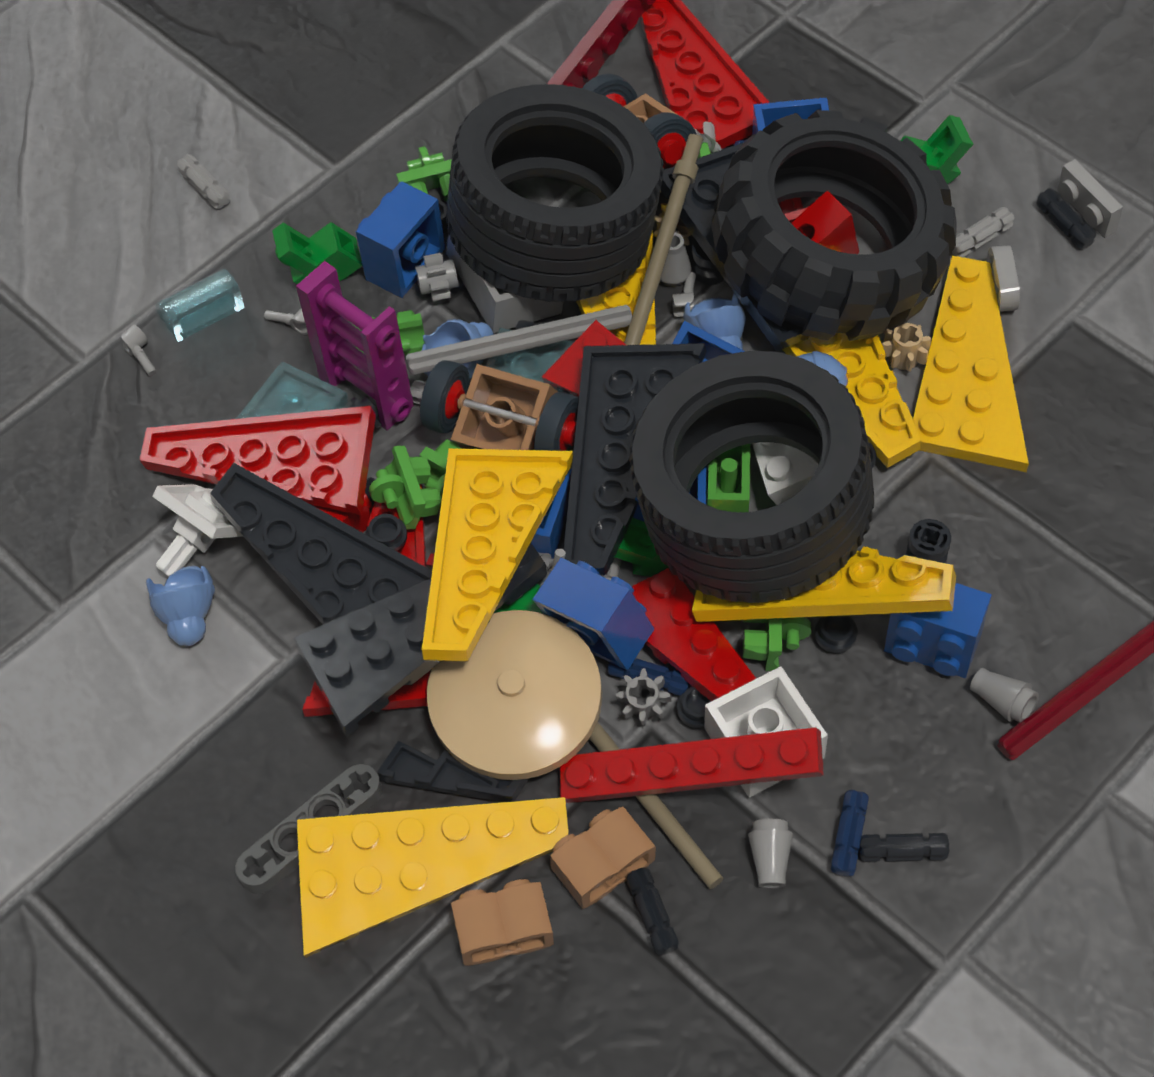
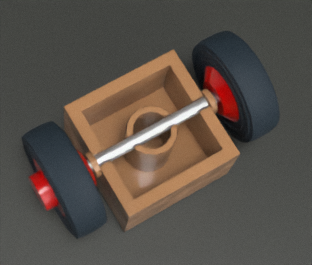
(665, 125)
(497, 409)

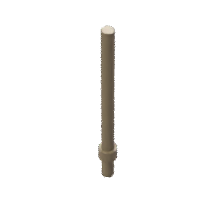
(684, 175)
(667, 821)

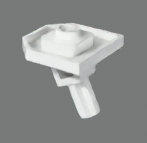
(196, 525)

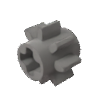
(437, 277)
(634, 690)

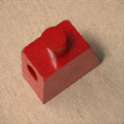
(828, 224)

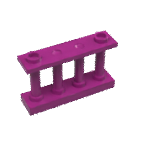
(333, 342)

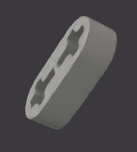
(1004, 277)

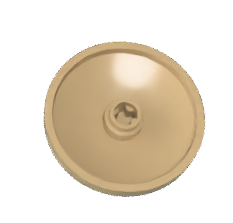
(519, 699)

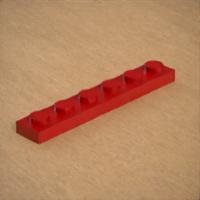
(693, 765)

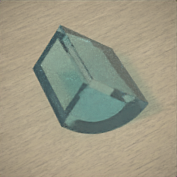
(200, 304)

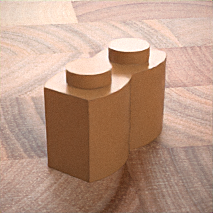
(601, 856)
(502, 922)

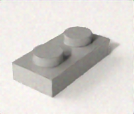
(1089, 198)

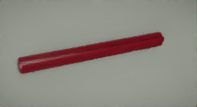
(1078, 694)

